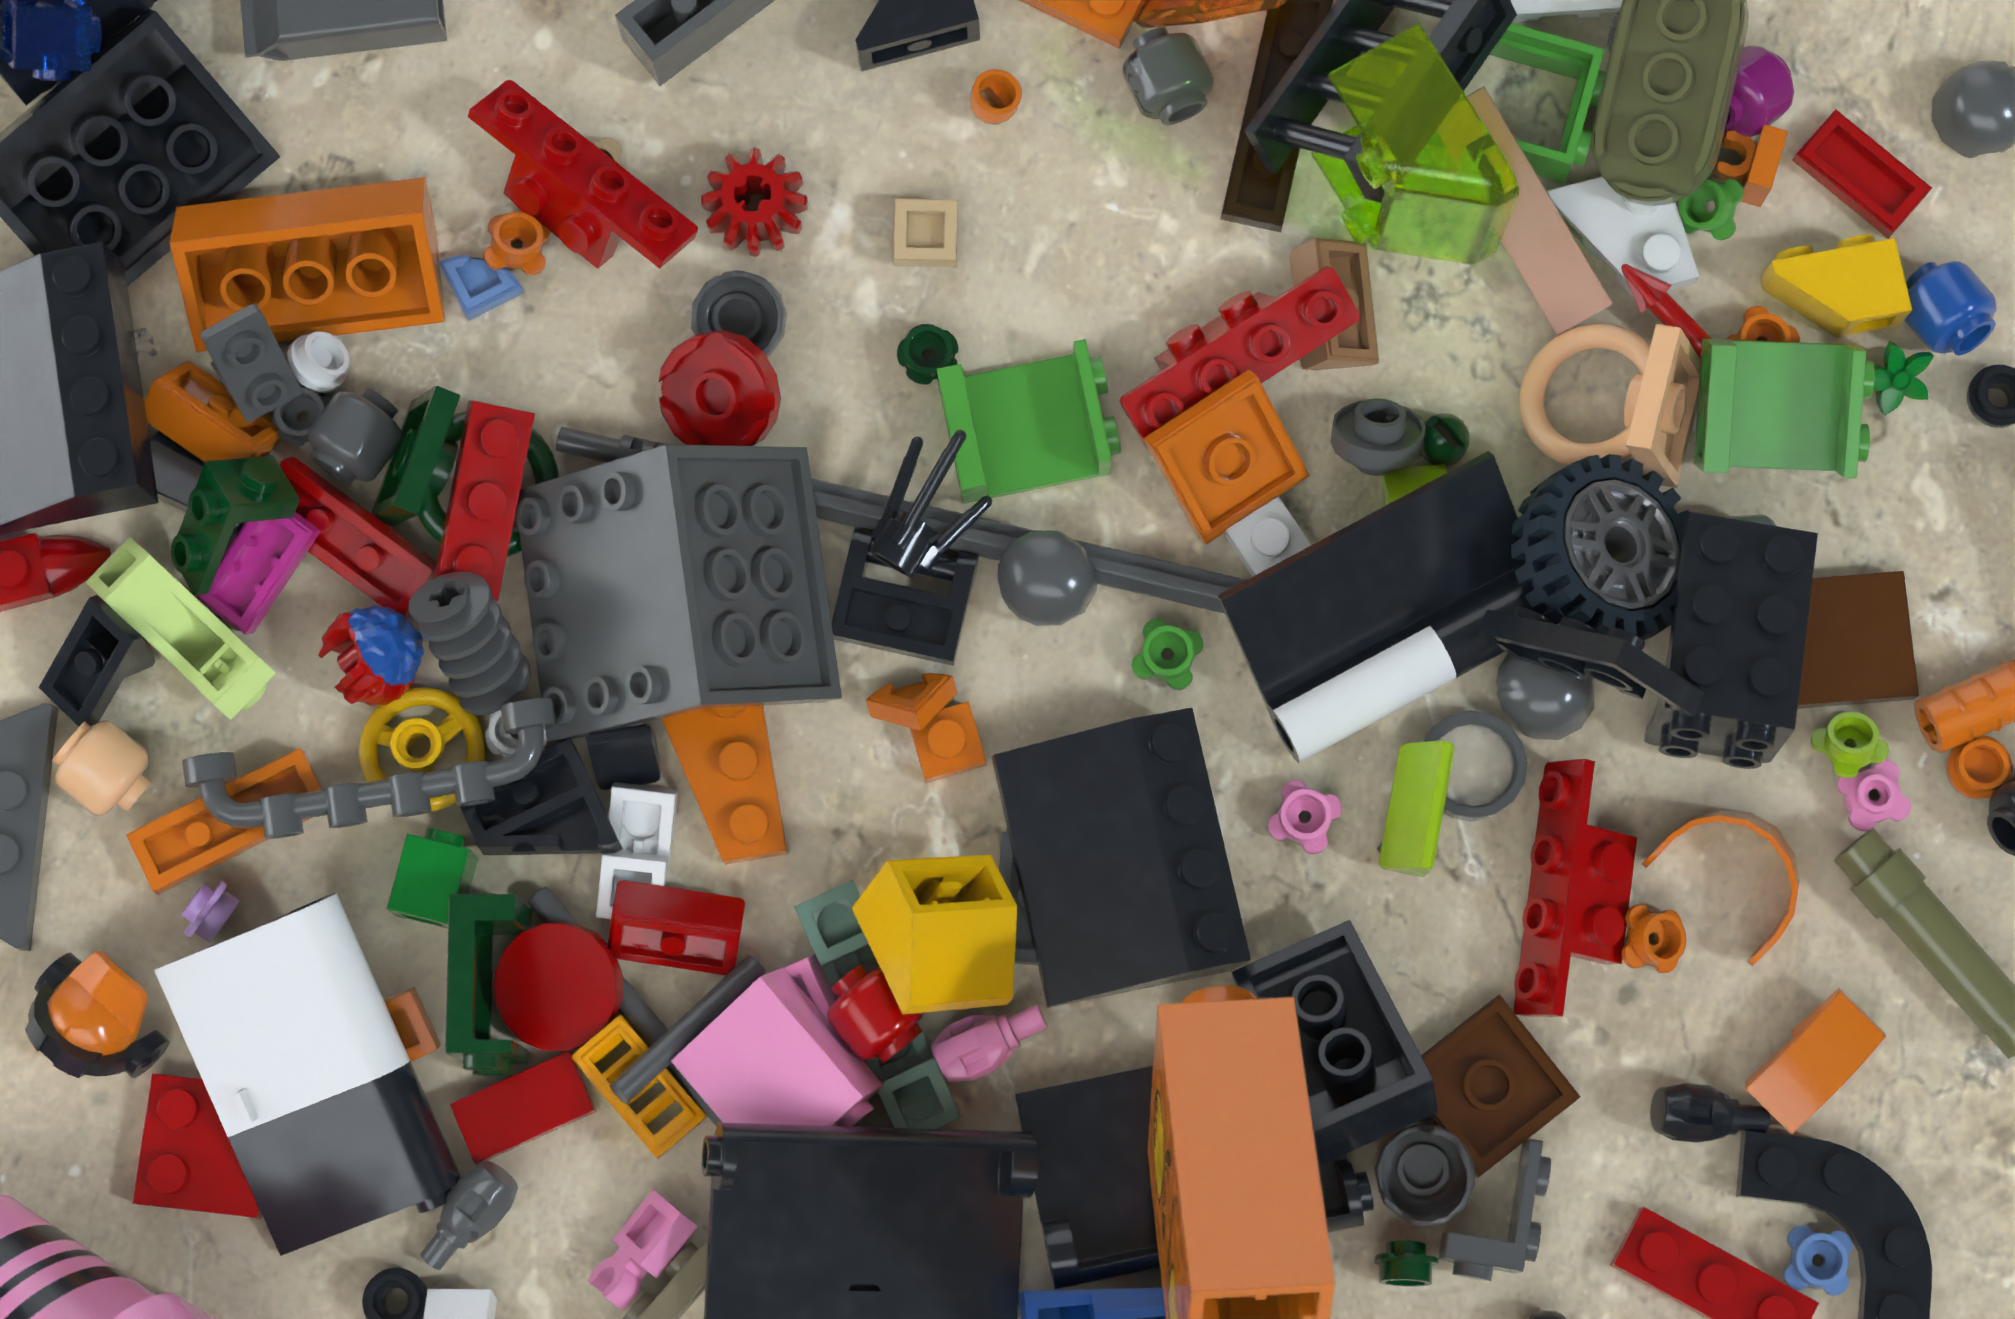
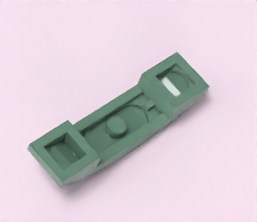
(912, 1081)

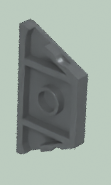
(24, 791)

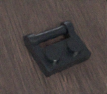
(900, 616)

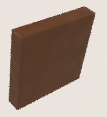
(1858, 642)
(1495, 1084)

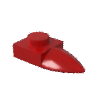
(45, 567)

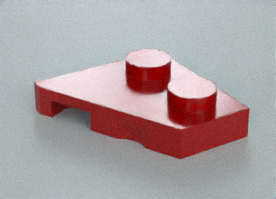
(188, 1155)

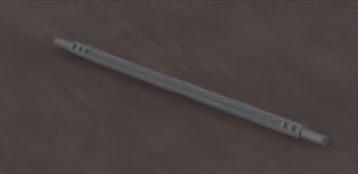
(983, 538)

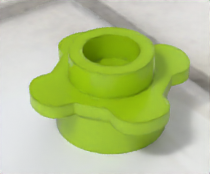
(1854, 730)

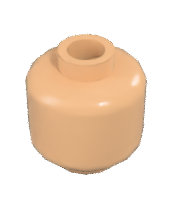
(101, 768)

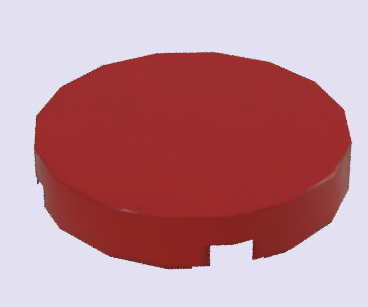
(719, 391)
(558, 986)

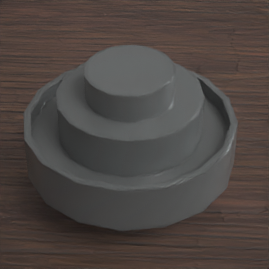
(1377, 435)

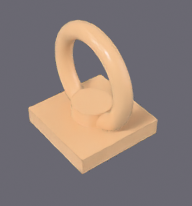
(1657, 403)

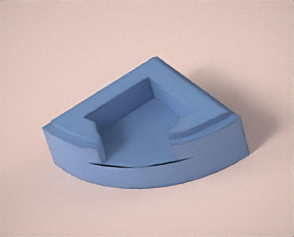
(478, 285)

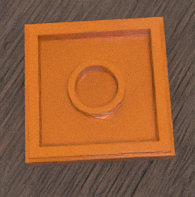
(1226, 456)

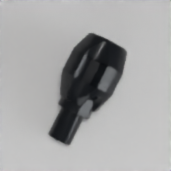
(1702, 1114)

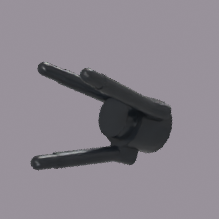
(904, 540)

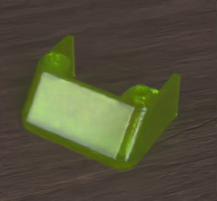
(1429, 152)

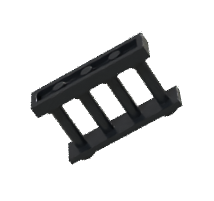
(1351, 28)

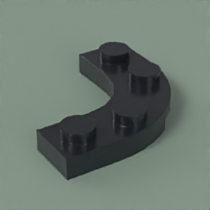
(1858, 1197)

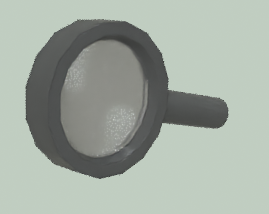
(1485, 767)

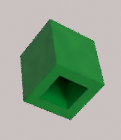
(427, 875)

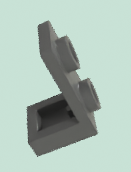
(250, 363)
(1479, 1256)

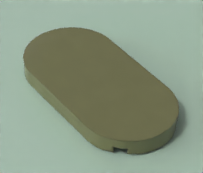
(1667, 96)

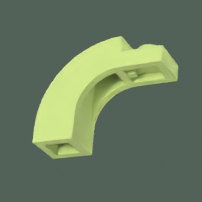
(181, 629)

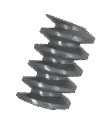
(471, 641)

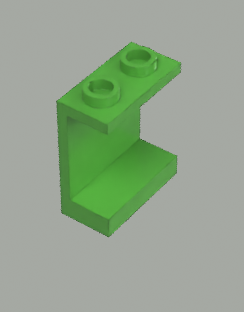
(1782, 406)
(1029, 424)

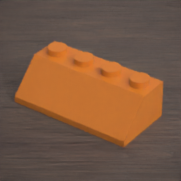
(312, 260)

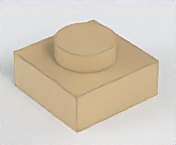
(925, 232)

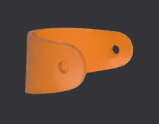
(1765, 830)

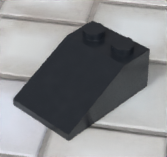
(1354, 1044)

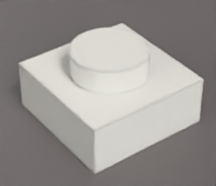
(1266, 537)

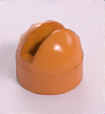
(1001, 90)

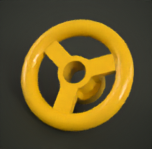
(406, 733)

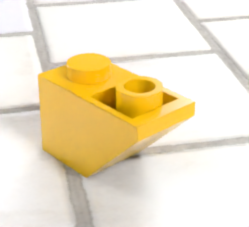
(1842, 288)

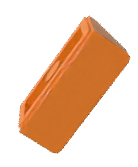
(203, 417)

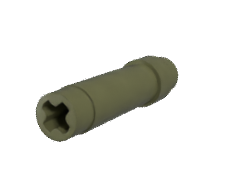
(1896, 892)

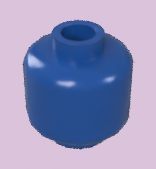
(1950, 307)

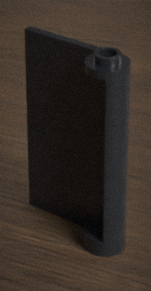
(1097, 1177)
(828, 1212)

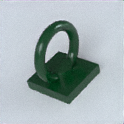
(426, 459)

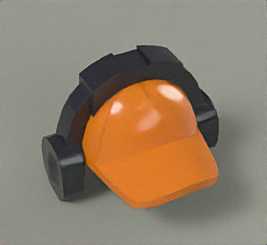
(92, 1019)

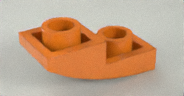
(1815, 1061)

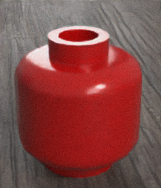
(870, 1016)

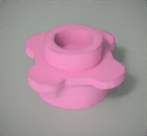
(1320, 807)
(1865, 812)

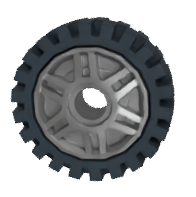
(1602, 546)

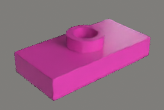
(258, 569)

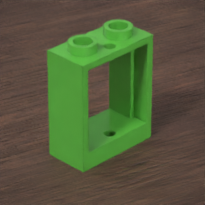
(1570, 60)

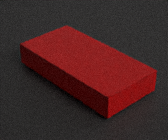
(1862, 174)
(522, 1108)

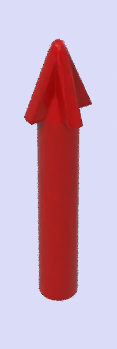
(1652, 295)

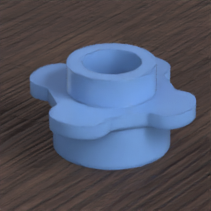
(1834, 1250)

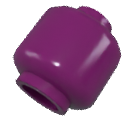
(1760, 92)

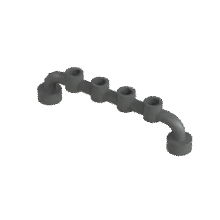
(347, 803)

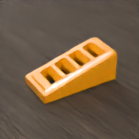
(671, 1133)

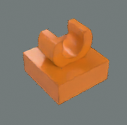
(1758, 163)

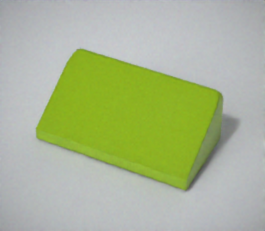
(1416, 807)

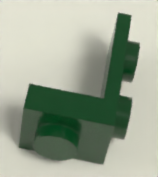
(227, 495)

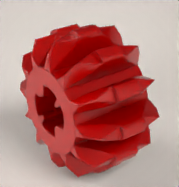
(734, 192)

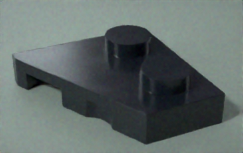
(545, 811)

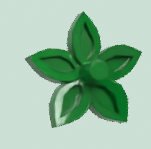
(1899, 377)

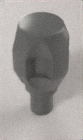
(471, 1211)

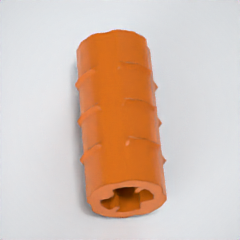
(1968, 708)

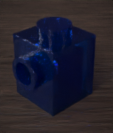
(49, 36)

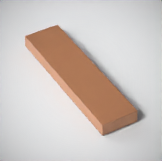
(1540, 237)

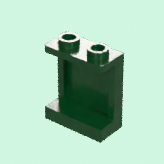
(471, 929)

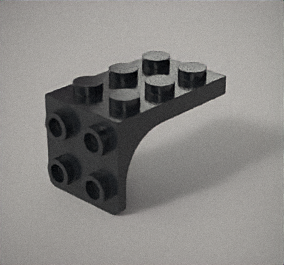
(1737, 639)

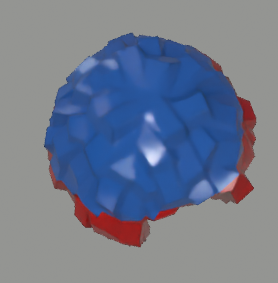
(377, 654)

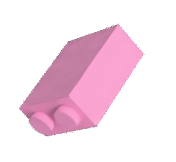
(777, 1061)

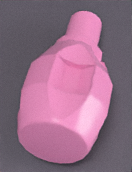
(983, 1043)

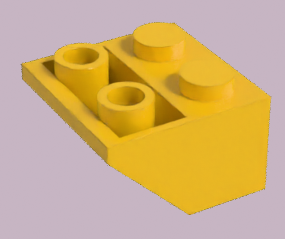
(942, 932)

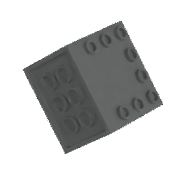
(677, 586)

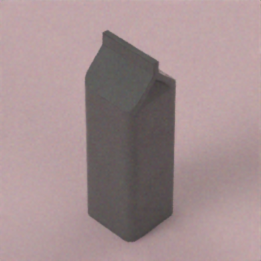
(333, 27)

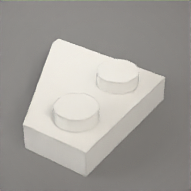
(1628, 232)

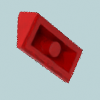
(675, 927)

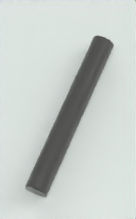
(686, 1029)

